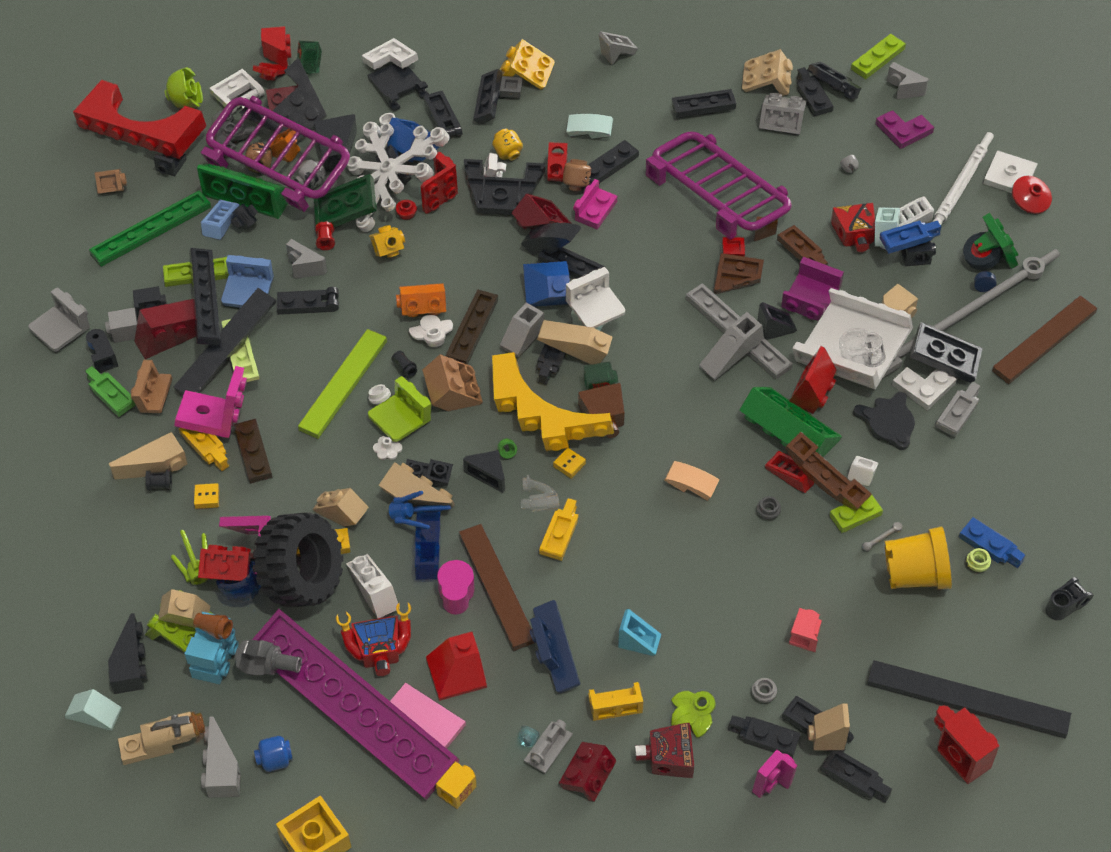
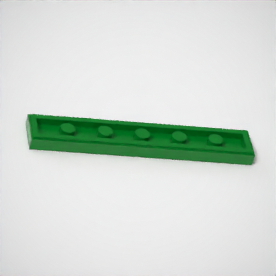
(150, 228)

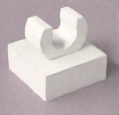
(492, 168)

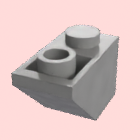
(522, 329)

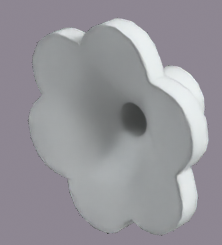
(387, 448)

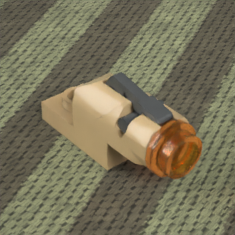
(160, 736)

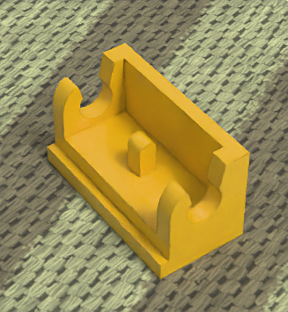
(616, 703)

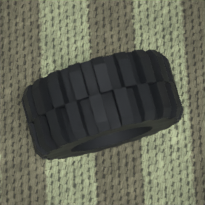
(277, 559)

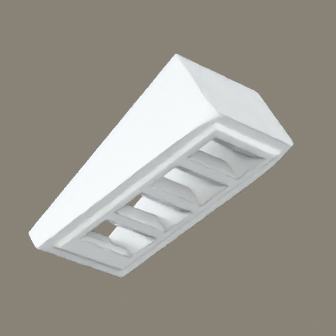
(922, 209)

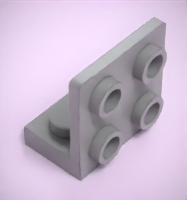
(782, 113)

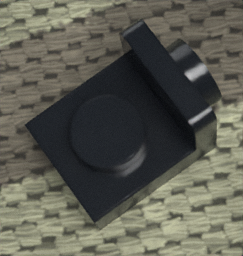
(169, 164)

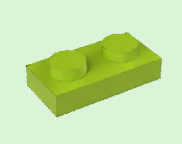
(848, 518)

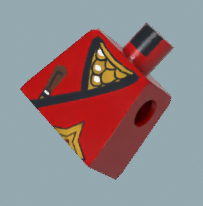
(855, 225)

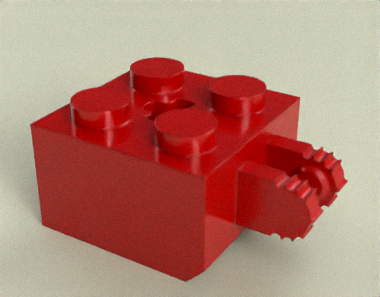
(965, 743)

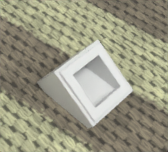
(862, 470)

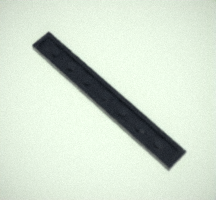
(974, 699)

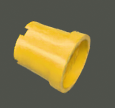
(919, 561)

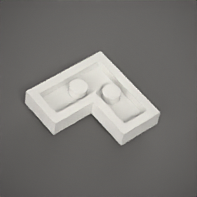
(390, 51)
(924, 391)

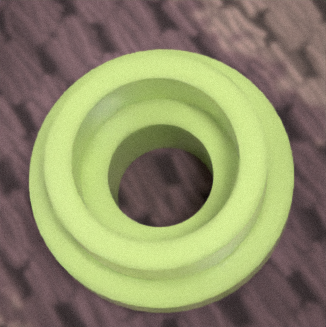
(981, 555)

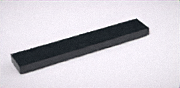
(204, 297)
(231, 338)

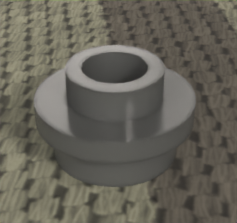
(769, 502)

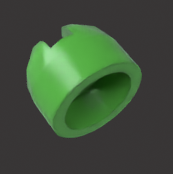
(511, 445)

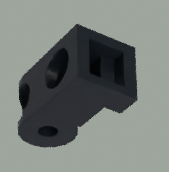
(104, 356)

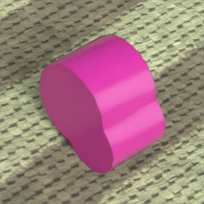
(456, 586)

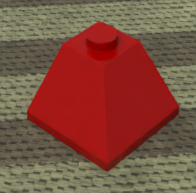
(456, 667)

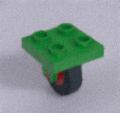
(987, 248)

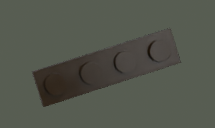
(472, 326)

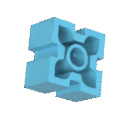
(210, 656)

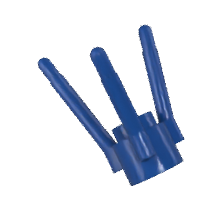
(401, 510)

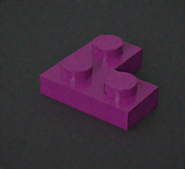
(904, 133)

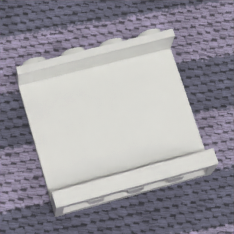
(853, 312)

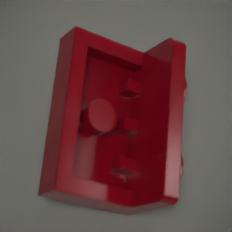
(588, 770)

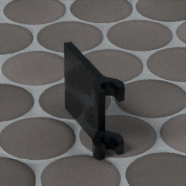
(395, 81)

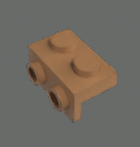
(150, 388)

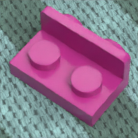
(594, 205)
(777, 769)

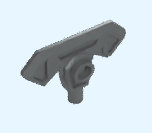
(226, 129)

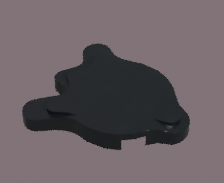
(889, 420)

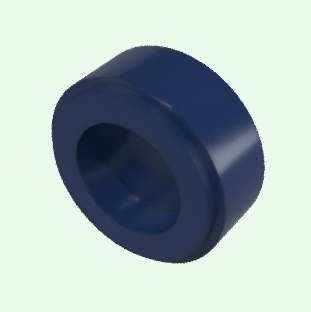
(984, 281)

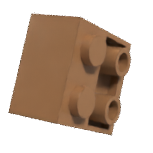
(451, 384)

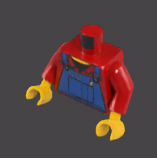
(377, 640)

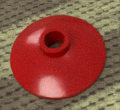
(1031, 194)

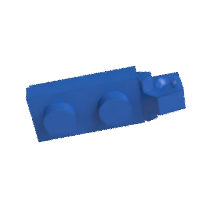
(909, 235)
(997, 546)

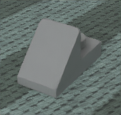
(614, 45)
(908, 82)
(305, 261)

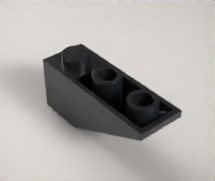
(125, 662)

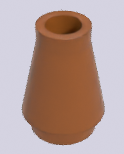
(215, 625)

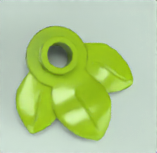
(690, 712)

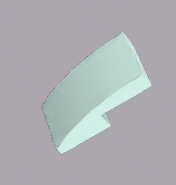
(591, 124)

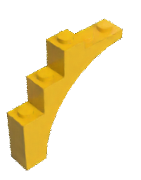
(535, 413)

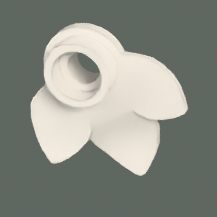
(431, 330)

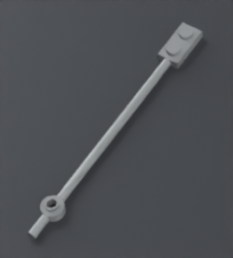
(1031, 268)

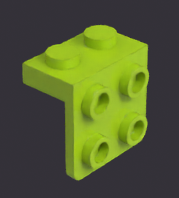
(402, 412)
(175, 633)

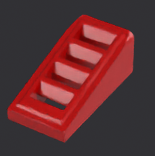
(799, 481)

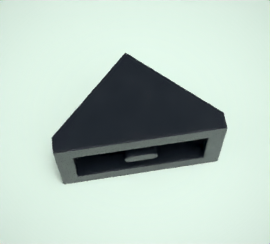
(775, 321)
(486, 468)

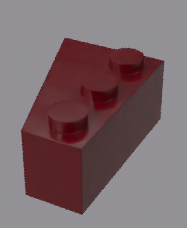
(164, 327)

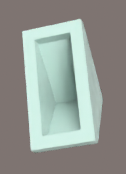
(93, 709)

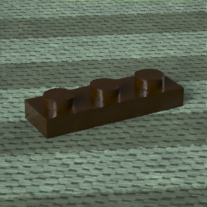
(253, 451)

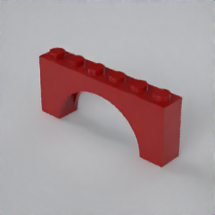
(167, 136)

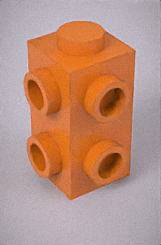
(421, 299)

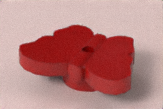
(269, 71)

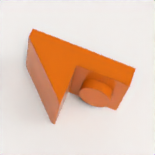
(281, 142)

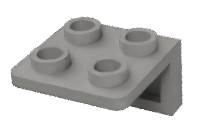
(61, 322)

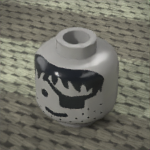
(304, 172)

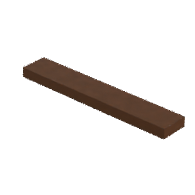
(1044, 339)
(497, 586)

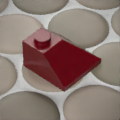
(537, 211)

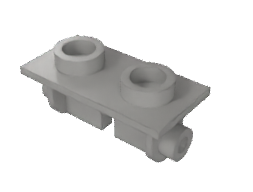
(548, 746)

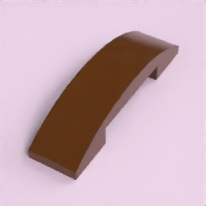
(824, 474)

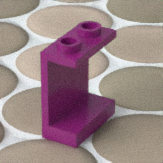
(811, 289)

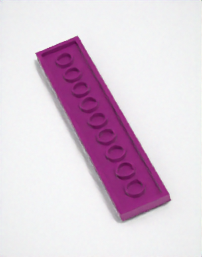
(359, 707)

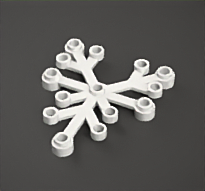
(391, 167)

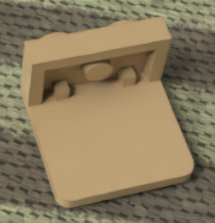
(766, 70)

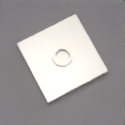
(1006, 170)

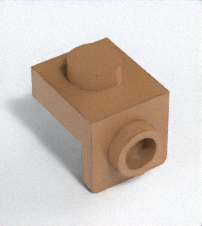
(110, 181)

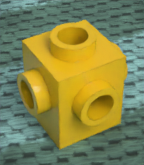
(380, 241)

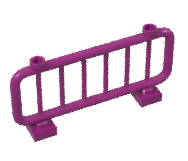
(293, 198)
(725, 217)

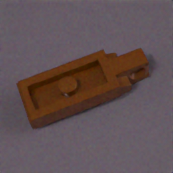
(800, 245)

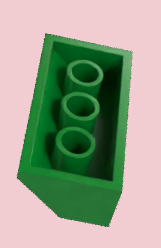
(240, 188)
(786, 419)

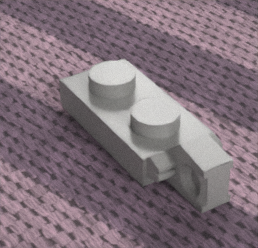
(959, 410)

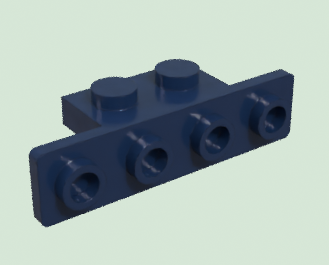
(554, 646)

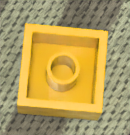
(313, 829)

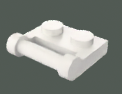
(234, 86)

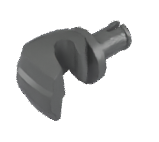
(264, 658)

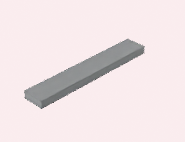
(723, 316)

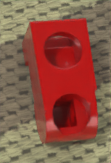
(556, 161)

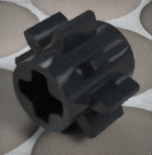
(244, 216)

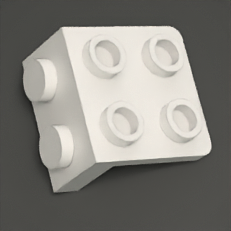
(593, 299)

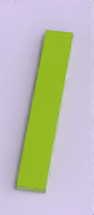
(342, 384)

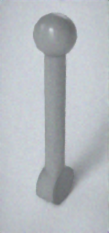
(897, 527)

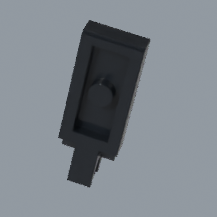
(835, 79)
(813, 93)
(549, 363)
(765, 734)
(855, 775)

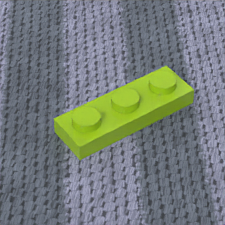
(878, 56)

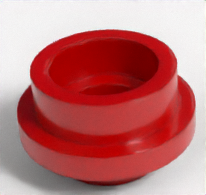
(406, 209)

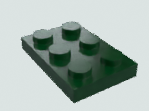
(346, 202)

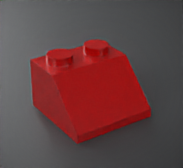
(815, 382)

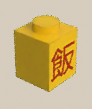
(456, 784)

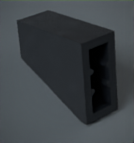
(342, 127)

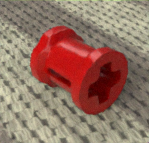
(325, 235)

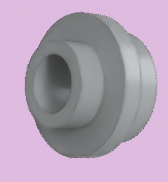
(767, 684)

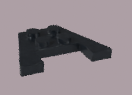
(300, 106)
(500, 194)

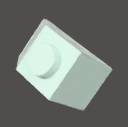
(885, 220)

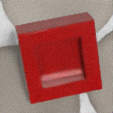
(733, 246)

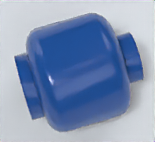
(273, 753)

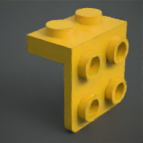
(528, 63)

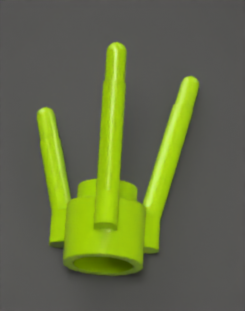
(191, 573)

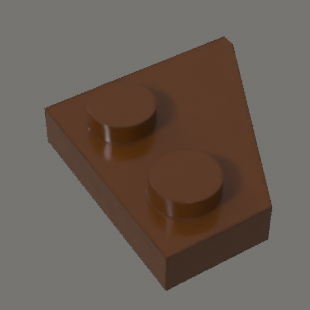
(737, 272)

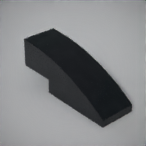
(550, 237)

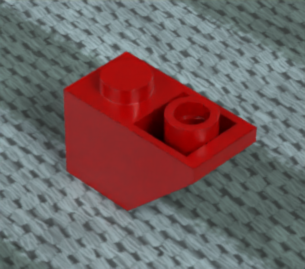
(276, 45)

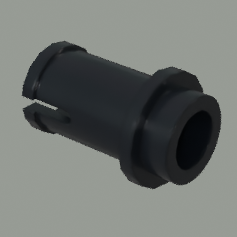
(407, 367)

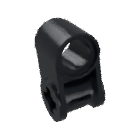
(1070, 597)

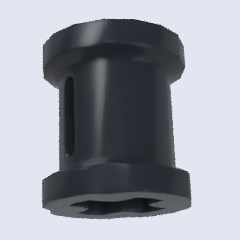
(159, 479)

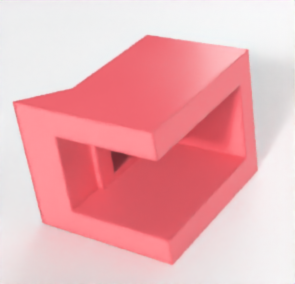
(806, 630)

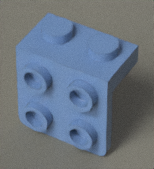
(244, 278)

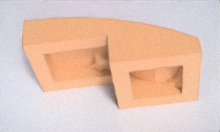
(689, 477)

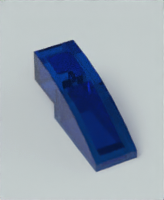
(428, 546)

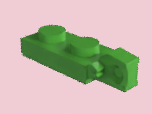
(110, 391)

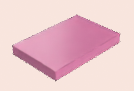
(429, 715)

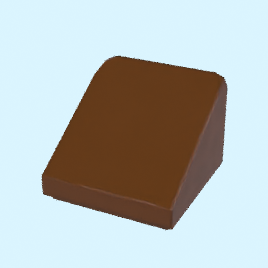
(766, 231)

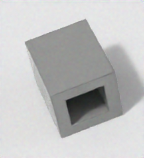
(122, 324)

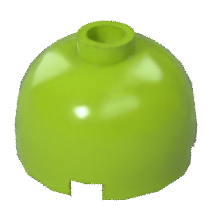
(183, 90)

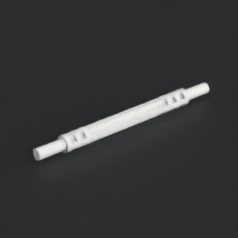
(963, 179)

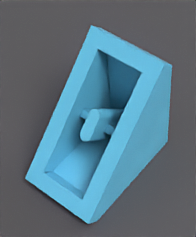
(638, 635)

